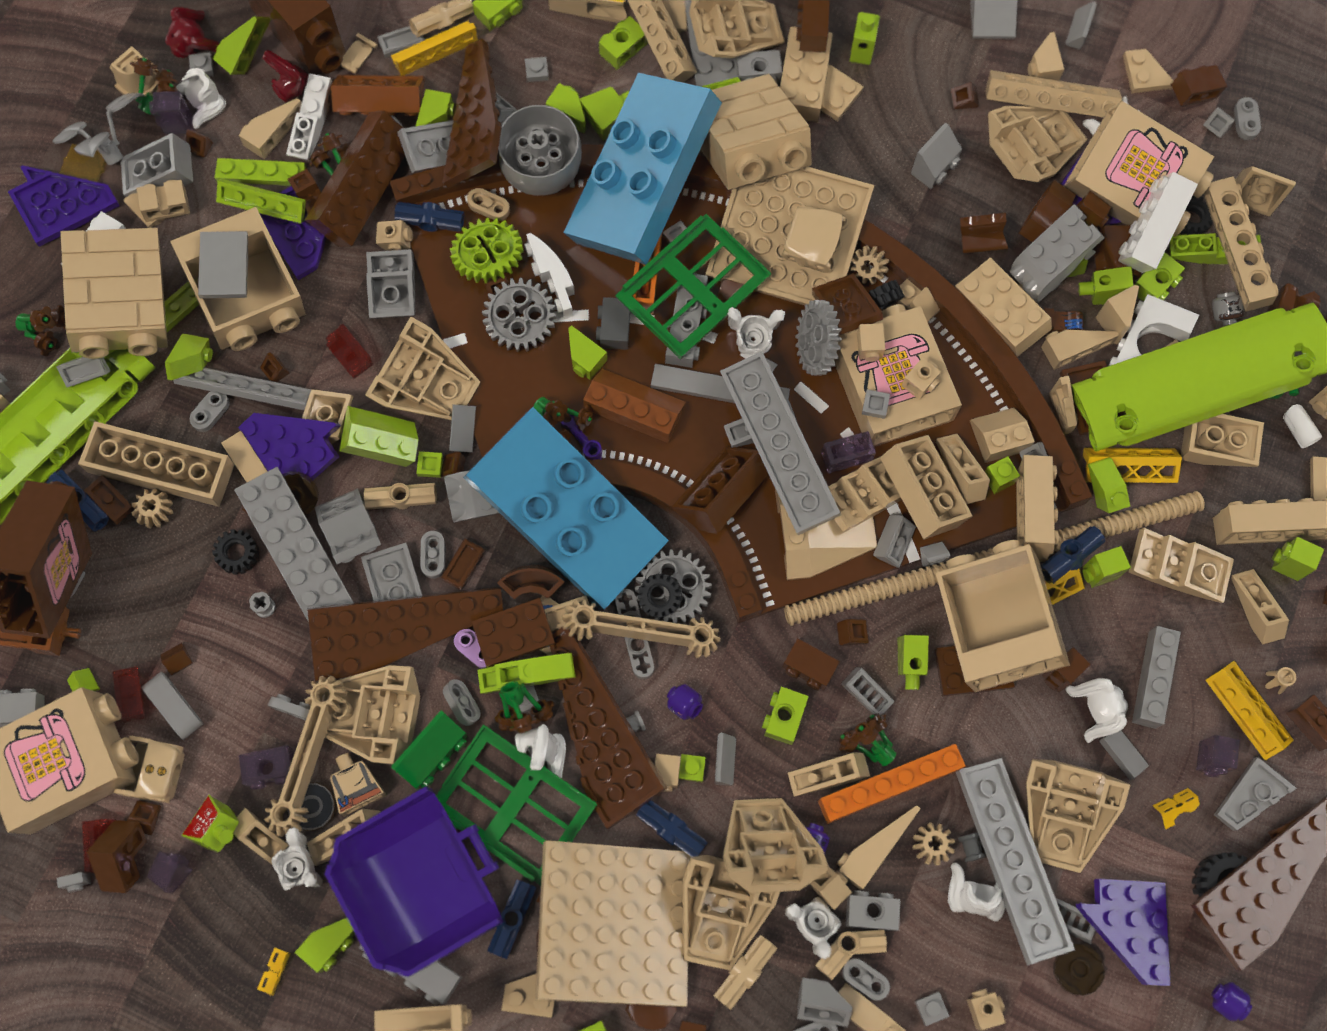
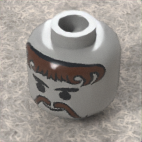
(1228, 308)

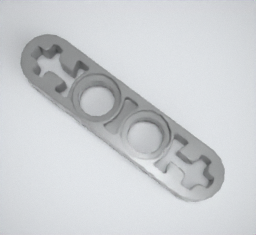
(647, 660)

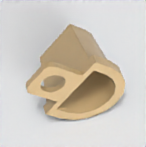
(126, 78)

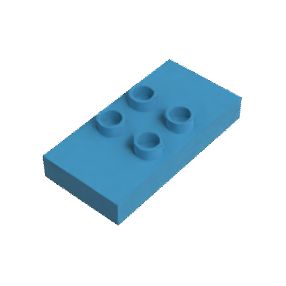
(643, 167)
(566, 509)

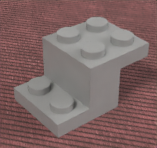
(347, 526)

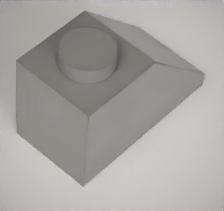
(822, 1003)

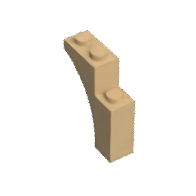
(424, 1019)

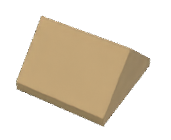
(1118, 312)
(329, 408)

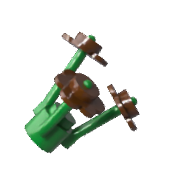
(555, 411)

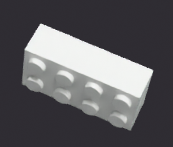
(1157, 222)

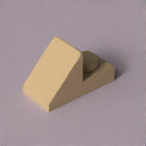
(915, 297)

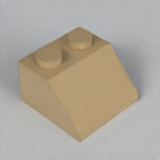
(1002, 434)

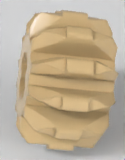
(872, 256)
(147, 516)
(940, 851)

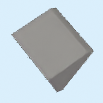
(1219, 122)
(934, 554)

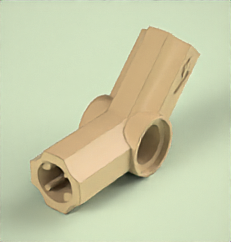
(864, 943)

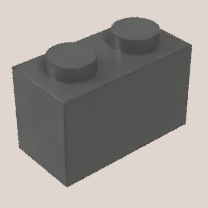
(614, 324)

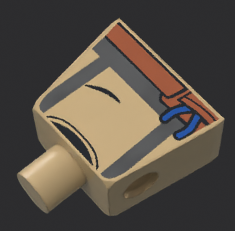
(354, 785)

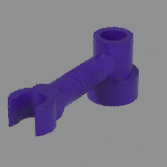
(589, 447)

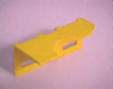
(1169, 816)
(277, 966)

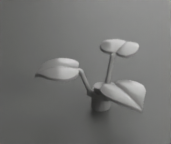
(100, 142)

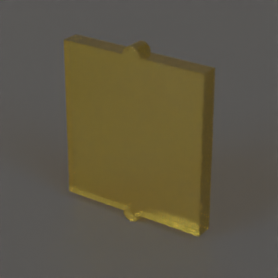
(83, 166)

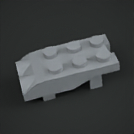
(1055, 254)
(465, 500)

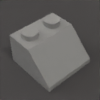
(937, 157)

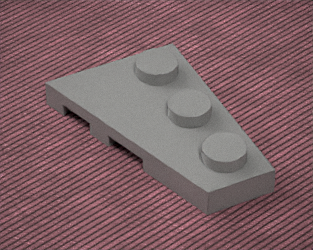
(1252, 794)

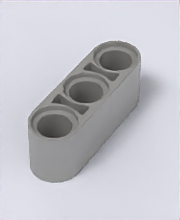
(172, 705)

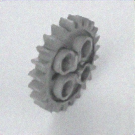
(533, 329)
(818, 337)
(683, 569)

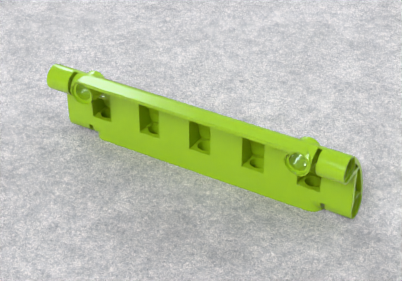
(1203, 376)
(55, 420)

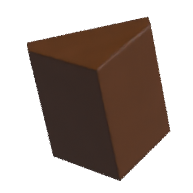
(198, 143)
(273, 368)
(453, 464)
(176, 659)

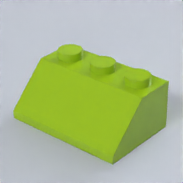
(379, 437)

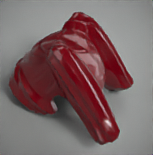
(186, 34)
(292, 78)

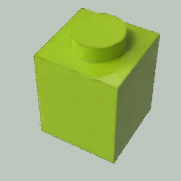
(1002, 475)

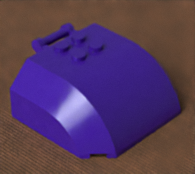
(412, 885)

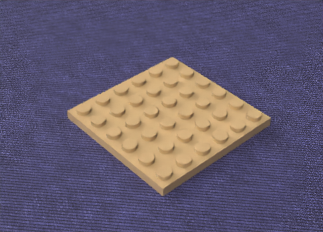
(761, 219)
(611, 925)

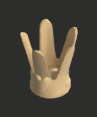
(1283, 677)

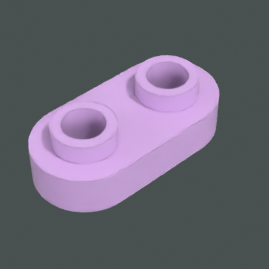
(472, 649)

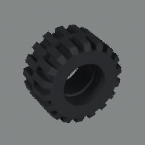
(1211, 868)

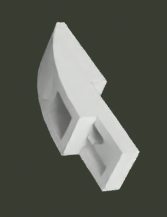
(311, 118)
(552, 270)

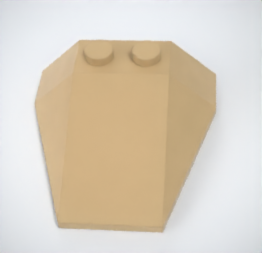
(734, 26)
(1033, 140)
(423, 375)
(823, 545)
(378, 713)
(1071, 811)
(770, 848)
(719, 913)

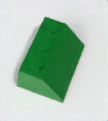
(430, 751)

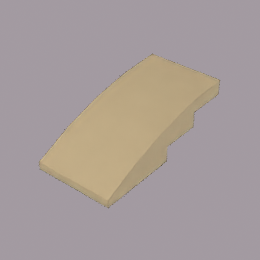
(863, 494)
(1181, 565)

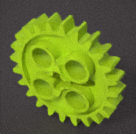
(473, 259)

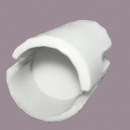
(1301, 426)

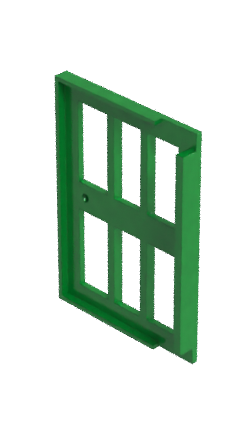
(701, 293)
(514, 802)

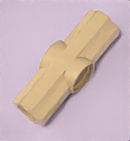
(440, 16)
(415, 495)
(745, 972)

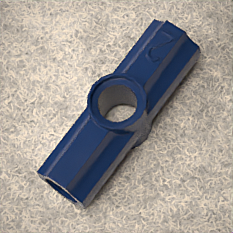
(429, 216)
(91, 512)
(1072, 554)
(671, 829)
(505, 935)

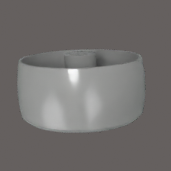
(537, 127)

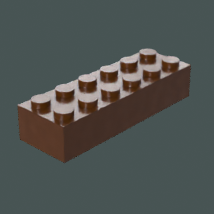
(358, 180)

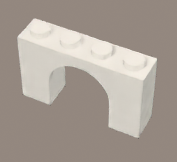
(1155, 317)

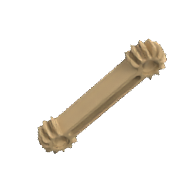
(641, 628)
(306, 755)

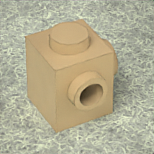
(393, 235)
(922, 378)
(834, 888)
(986, 1009)

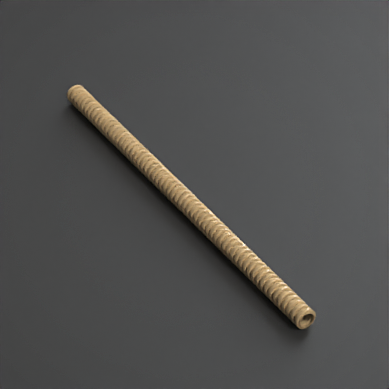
(923, 577)

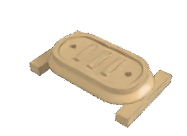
(357, 53)

